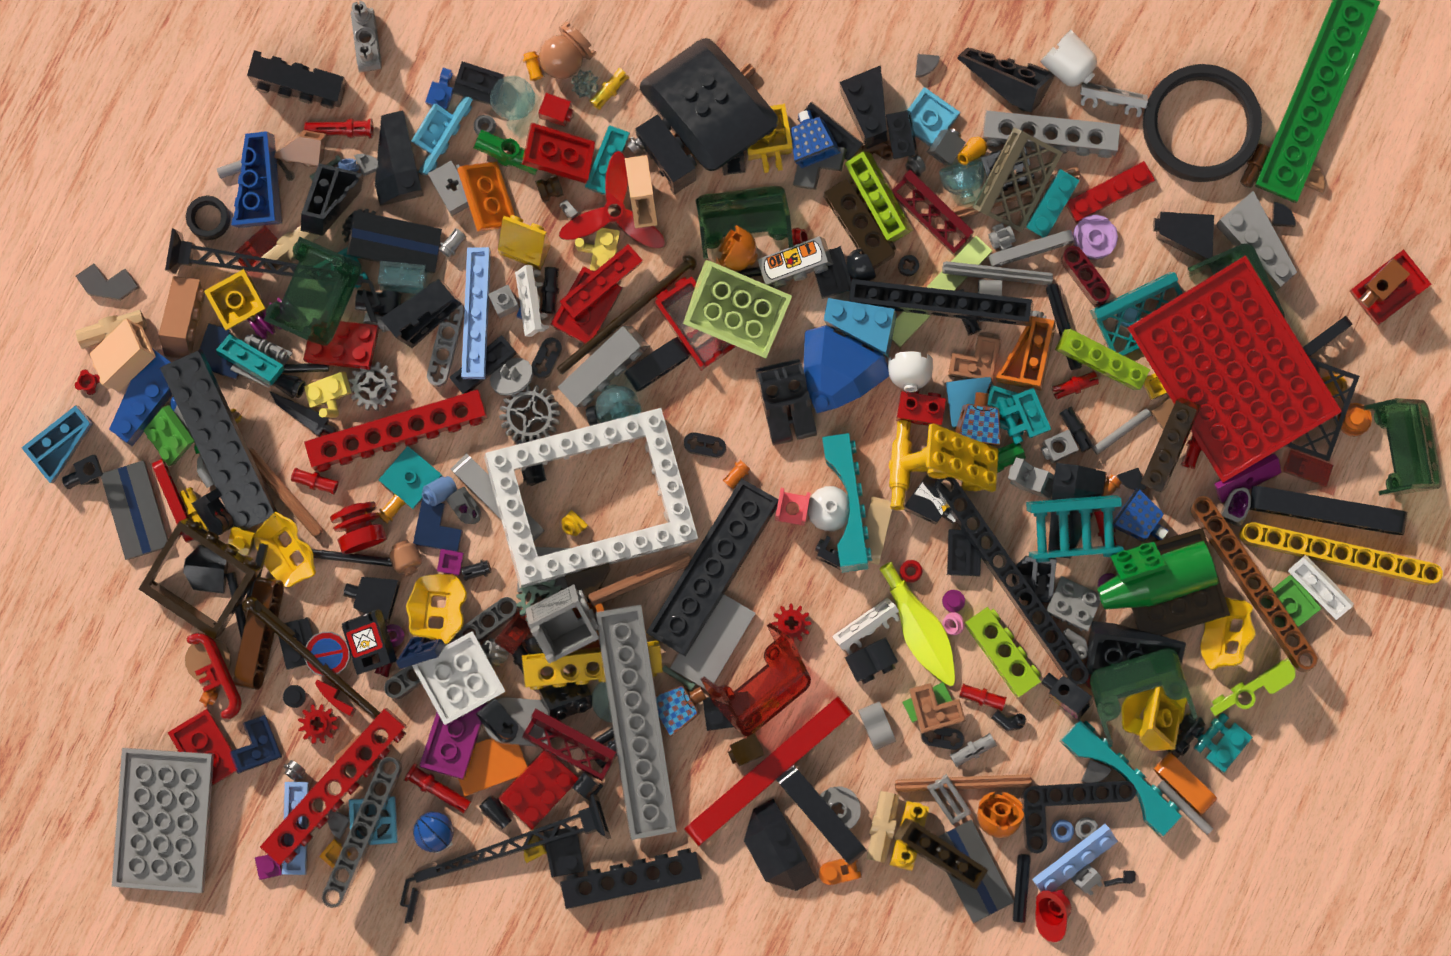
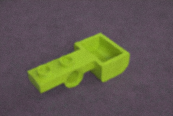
(1272, 680)

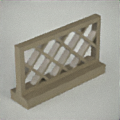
(1004, 167)

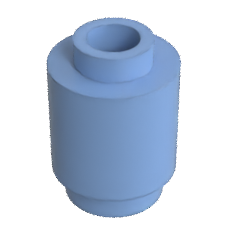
(438, 490)

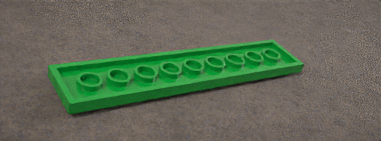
(1316, 97)

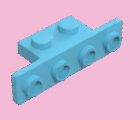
(437, 130)

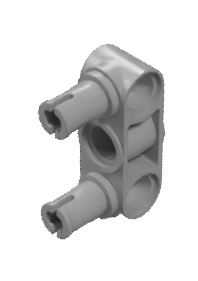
(363, 26)

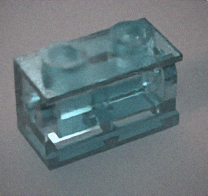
(402, 277)

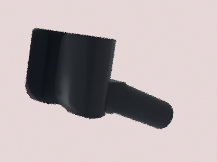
(1128, 877)

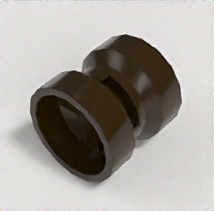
(549, 188)

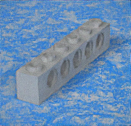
(1106, 132)

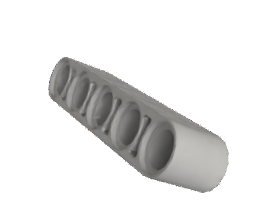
(479, 482)

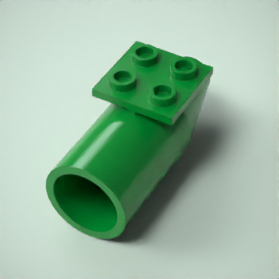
(1154, 578)

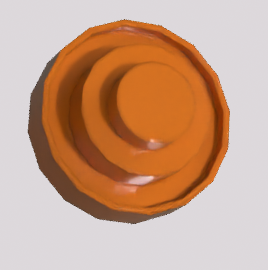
(1356, 420)

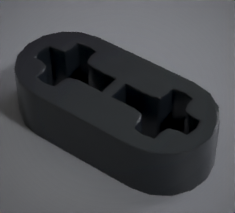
(551, 360)
(703, 450)
(940, 743)

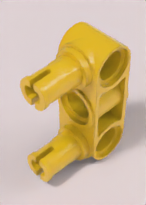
(902, 855)

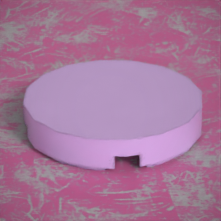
(1095, 236)

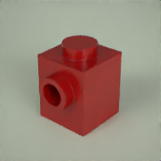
(556, 110)

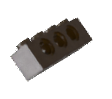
(848, 191)
(1170, 444)
(940, 853)

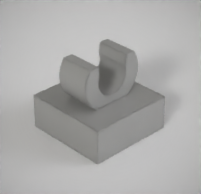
(1087, 879)

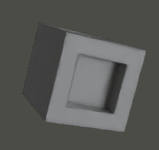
(503, 301)
(1066, 440)

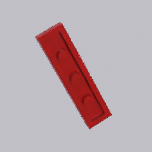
(1110, 191)
(601, 281)

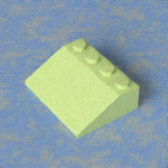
(736, 309)

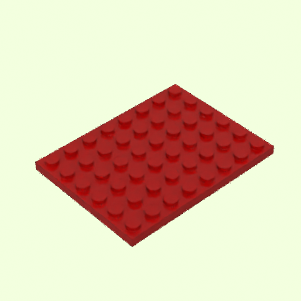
(1240, 363)

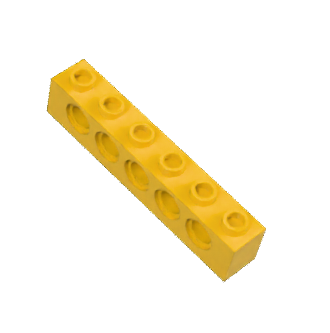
(580, 658)

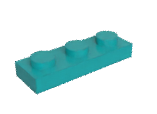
(613, 141)
(1052, 203)
(250, 359)

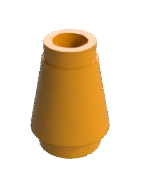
(972, 150)

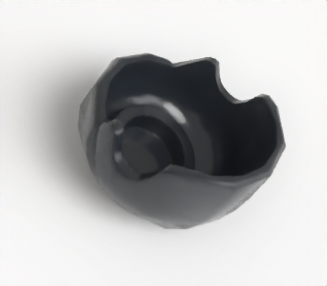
(860, 266)

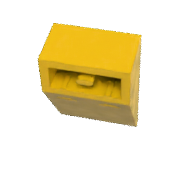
(523, 242)

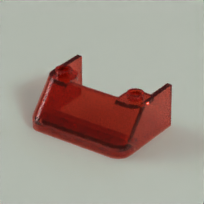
(767, 690)

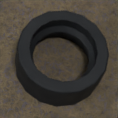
(202, 201)

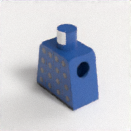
(812, 140)
(1140, 518)

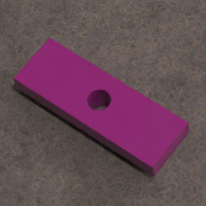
(1252, 476)

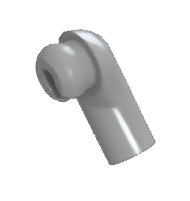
(203, 473)
(1077, 642)

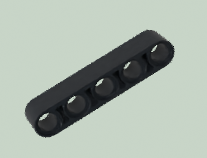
(821, 815)

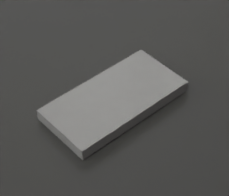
(714, 642)

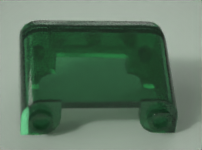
(315, 293)

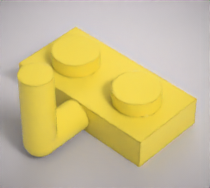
(603, 249)
(327, 391)

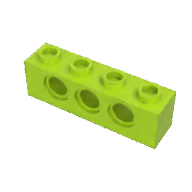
(878, 196)
(1102, 359)
(1017, 684)

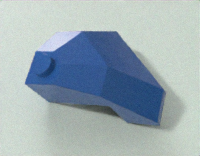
(839, 368)

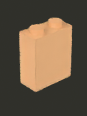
(641, 191)
(122, 355)

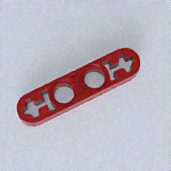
(171, 494)

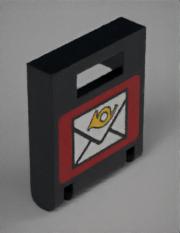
(366, 637)

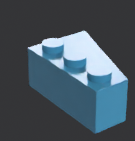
(862, 322)
(58, 442)

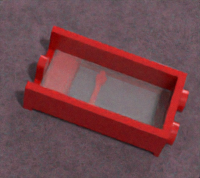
(673, 307)

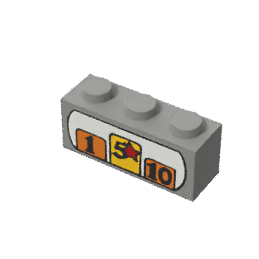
(795, 262)

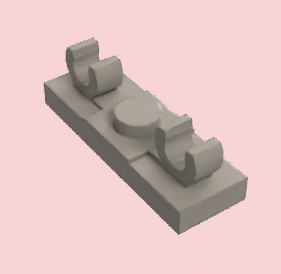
(1113, 97)

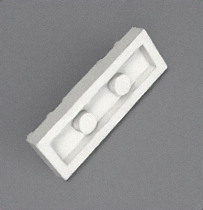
(530, 300)
(1321, 587)
(866, 625)

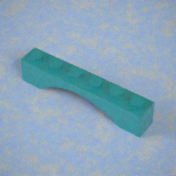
(851, 547)
(1155, 810)

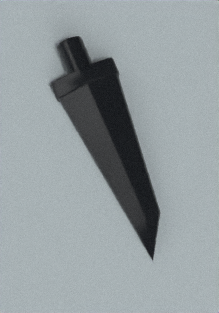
(305, 415)

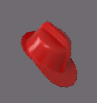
(1052, 914)

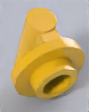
(573, 524)

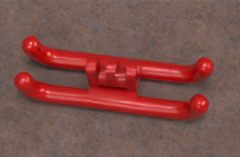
(217, 674)

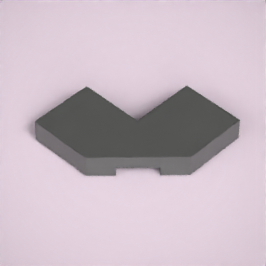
(808, 176)
(115, 288)

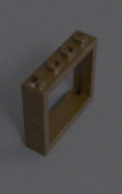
(181, 607)

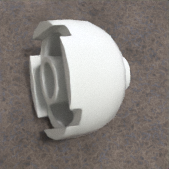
(910, 370)
(829, 508)

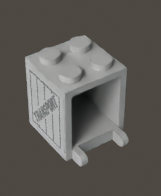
(557, 626)

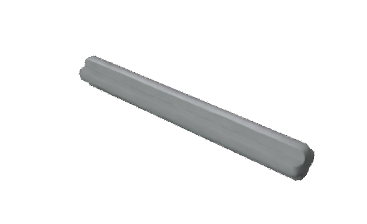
(997, 273)

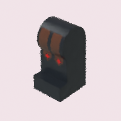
(213, 512)
(587, 785)

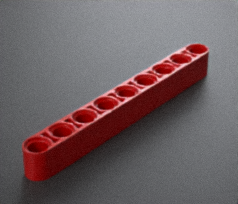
(768, 771)

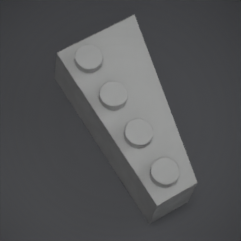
(1250, 225)
(603, 365)

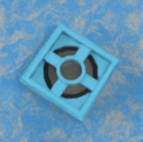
(387, 827)

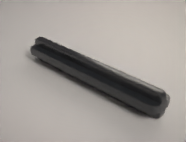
(1060, 317)

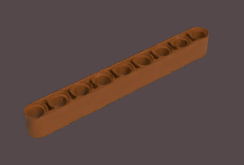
(1253, 595)

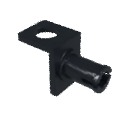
(84, 473)

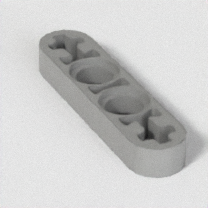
(1031, 248)
(443, 343)

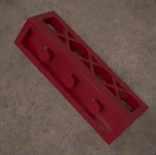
(938, 206)
(573, 737)

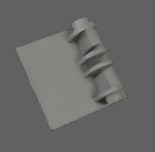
(273, 351)
(1074, 604)

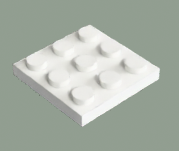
(459, 678)

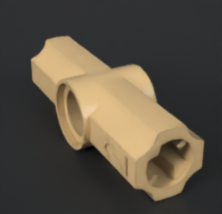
(284, 247)
(96, 333)
(883, 826)

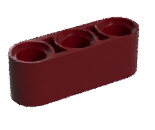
(1081, 265)

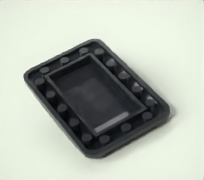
(709, 104)

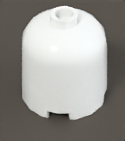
(1071, 61)

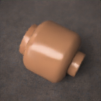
(405, 558)

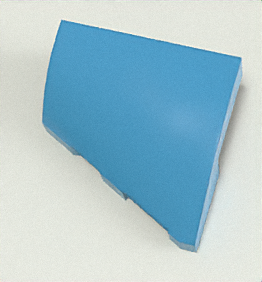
(963, 393)

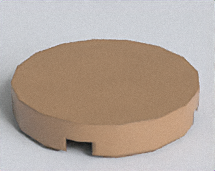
(198, 658)

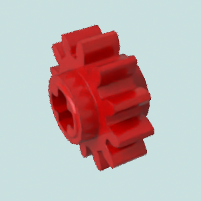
(797, 617)
(325, 718)

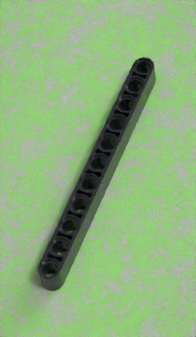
(1021, 586)

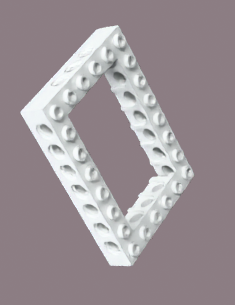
(534, 569)

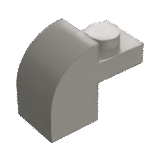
(1031, 478)

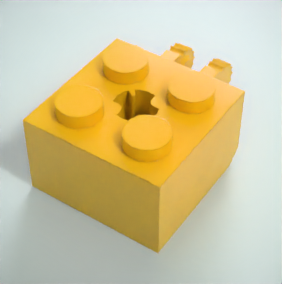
(775, 144)

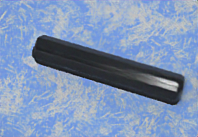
(1021, 888)

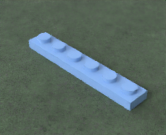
(476, 313)

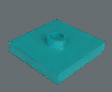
(409, 476)

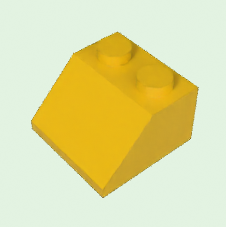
(235, 299)
(1160, 721)

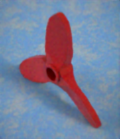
(596, 219)

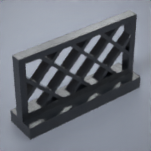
(1330, 369)

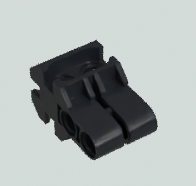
(775, 405)

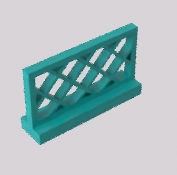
(1128, 301)

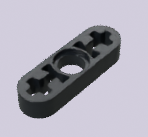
(1327, 336)

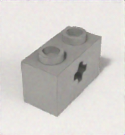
(442, 179)

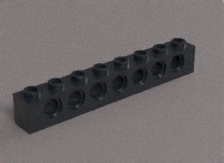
(943, 302)

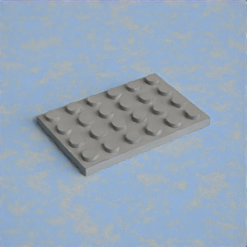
(162, 820)

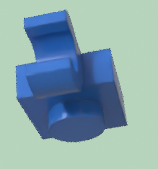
(440, 92)

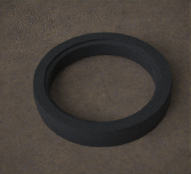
(1224, 78)

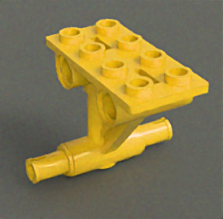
(945, 456)

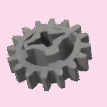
(371, 376)

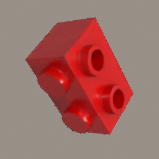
(921, 408)

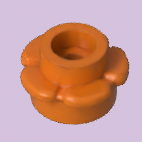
(209, 697)

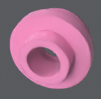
(948, 623)

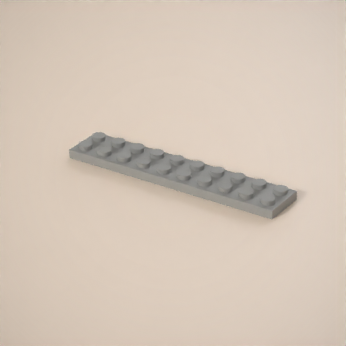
(635, 722)

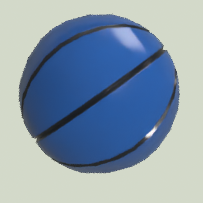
(433, 832)

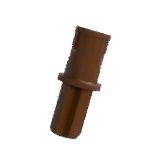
(1255, 165)

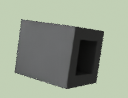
(946, 146)

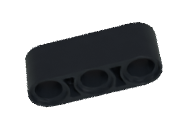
(657, 364)

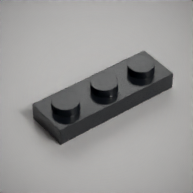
(841, 135)
(497, 355)

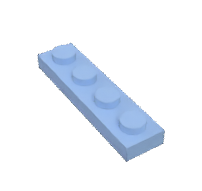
(293, 795)
(1075, 859)

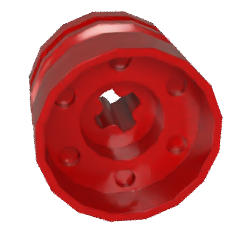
(358, 527)

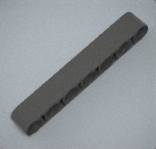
(481, 633)
(353, 840)

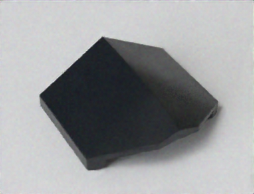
(206, 570)
(1039, 577)

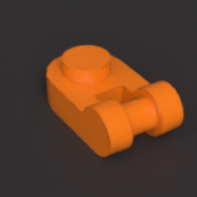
(831, 873)

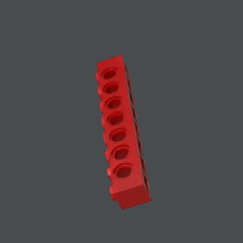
(317, 447)
(275, 844)

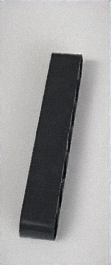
(1328, 510)

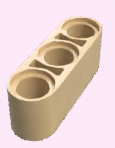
(877, 523)

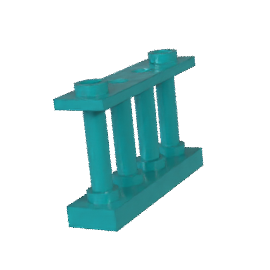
(1062, 508)

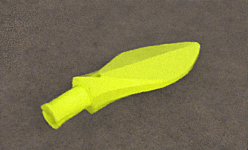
(921, 629)

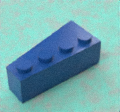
(258, 183)
(142, 401)

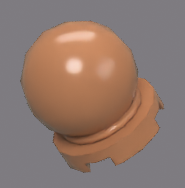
(563, 54)

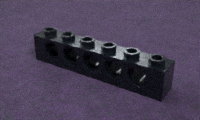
(574, 898)

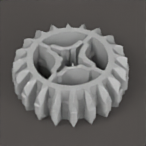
(539, 417)

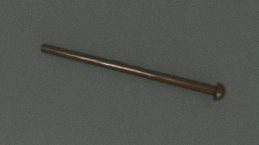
(689, 262)
(286, 634)

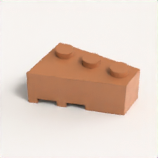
(181, 317)

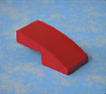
(331, 695)

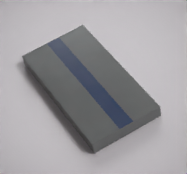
(135, 510)
(992, 892)

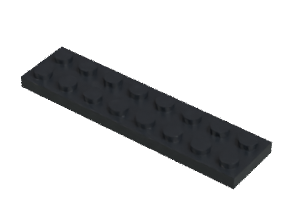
(219, 440)
(713, 567)

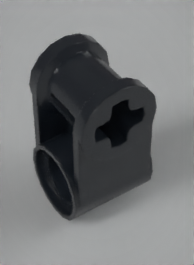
(495, 718)

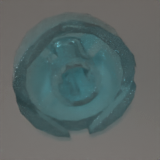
(962, 179)
(616, 403)

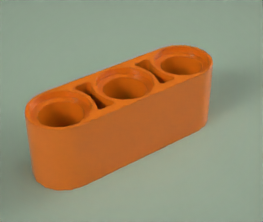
(1185, 783)

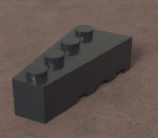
(296, 81)

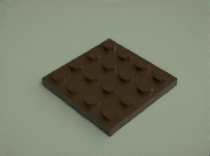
(1185, 610)

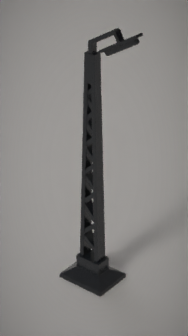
(182, 253)
(592, 821)

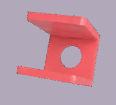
(786, 498)

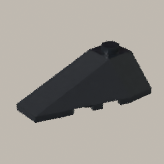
(1016, 83)
(396, 171)
(1068, 483)
(1117, 643)

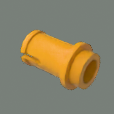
(533, 65)
(391, 508)

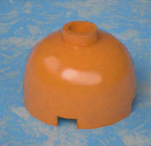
(737, 250)
(1000, 814)

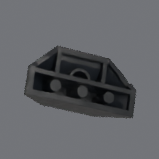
(776, 849)

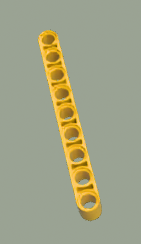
(1351, 554)

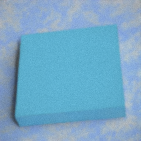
(931, 115)

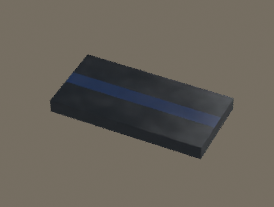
(393, 240)

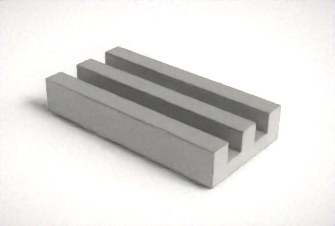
(939, 783)

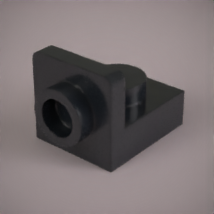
(830, 557)

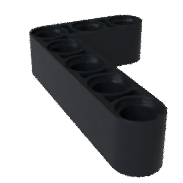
(1066, 799)

